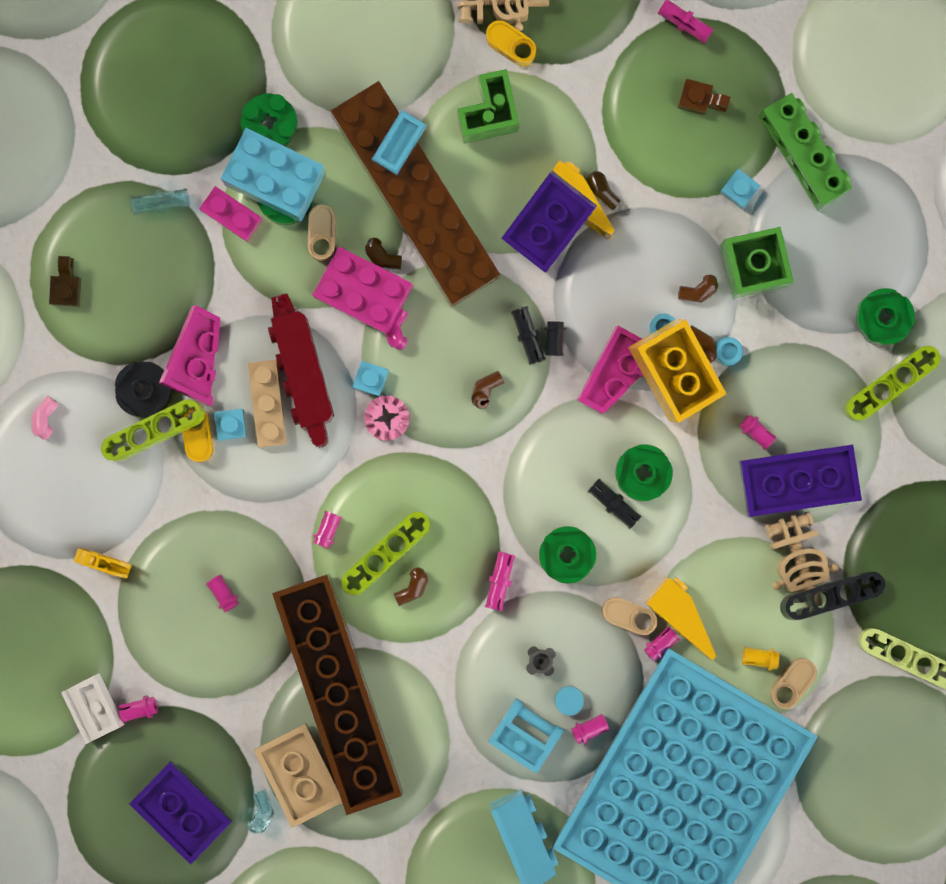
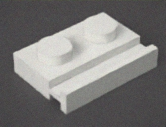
(92, 708)

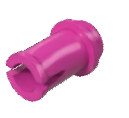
(757, 431)
(327, 530)
(222, 593)
(659, 645)
(138, 709)
(589, 729)

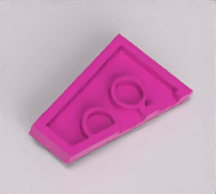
(612, 372)

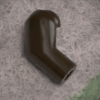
(600, 187)
(379, 256)

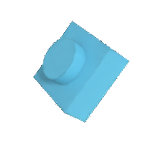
(740, 189)
(370, 378)
(230, 424)

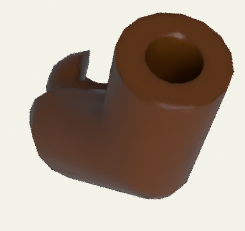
(483, 387)

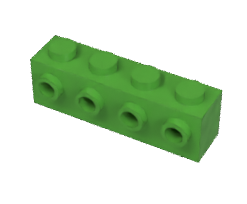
(805, 151)

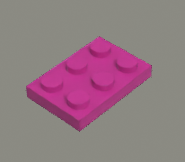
(362, 290)

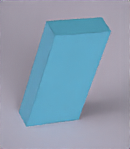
(399, 142)

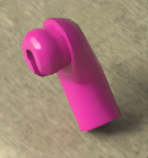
(395, 336)

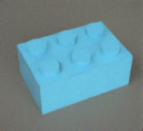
(273, 175)

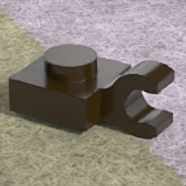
(65, 288)

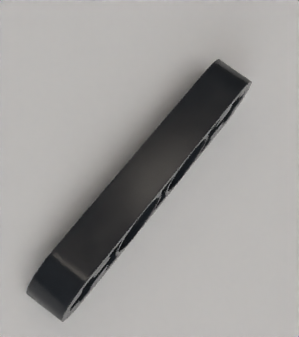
(832, 594)

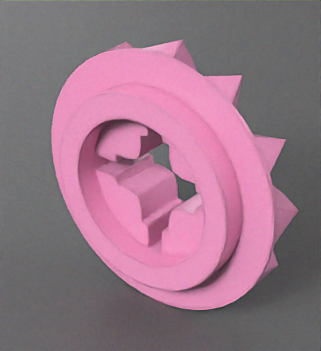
(398, 424)

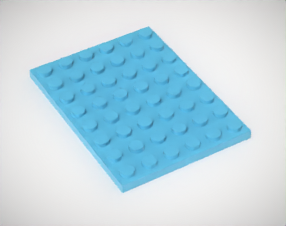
(684, 782)

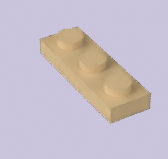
(267, 403)

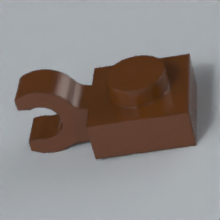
(698, 96)

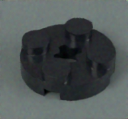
(127, 390)

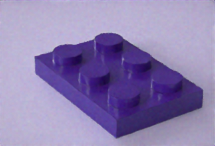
(549, 221)
(180, 812)

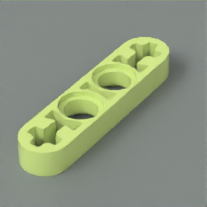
(909, 662)

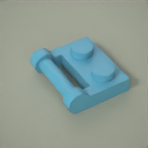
(521, 744)

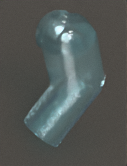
(263, 815)

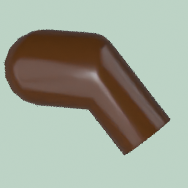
(700, 292)
(706, 342)
(415, 589)

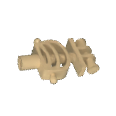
(510, 17)
(798, 553)

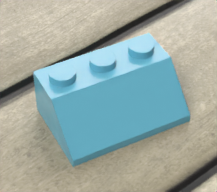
(524, 838)

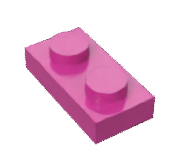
(230, 214)

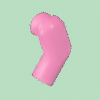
(40, 418)

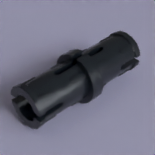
(528, 335)
(614, 503)

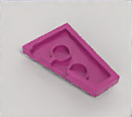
(192, 359)

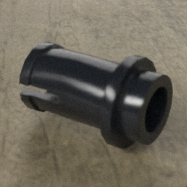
(555, 338)

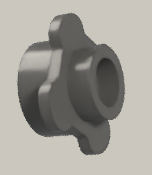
(546, 667)

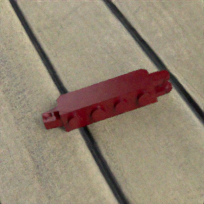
(302, 368)

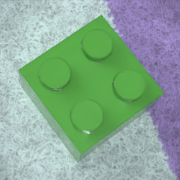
(756, 262)

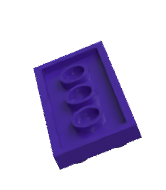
(800, 480)

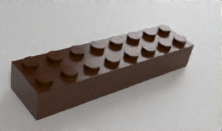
(417, 199)
(338, 694)

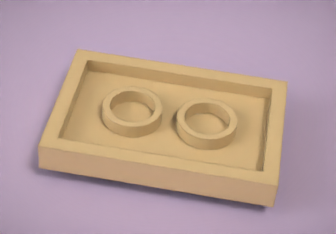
(298, 775)

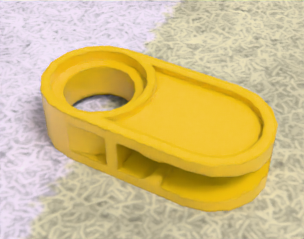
(505, 39)
(198, 441)
(102, 563)

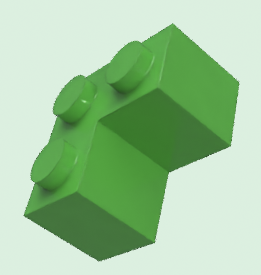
(495, 115)

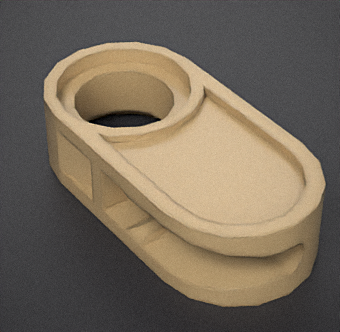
(322, 227)
(623, 614)
(798, 678)

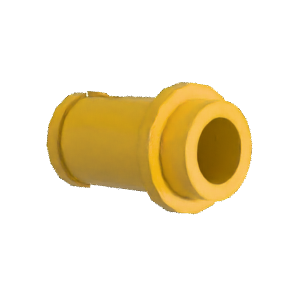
(760, 658)

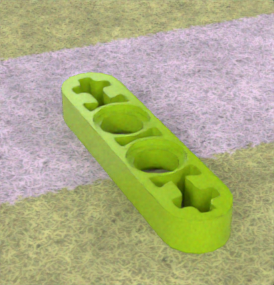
(893, 385)
(151, 427)
(383, 550)

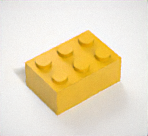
(677, 370)

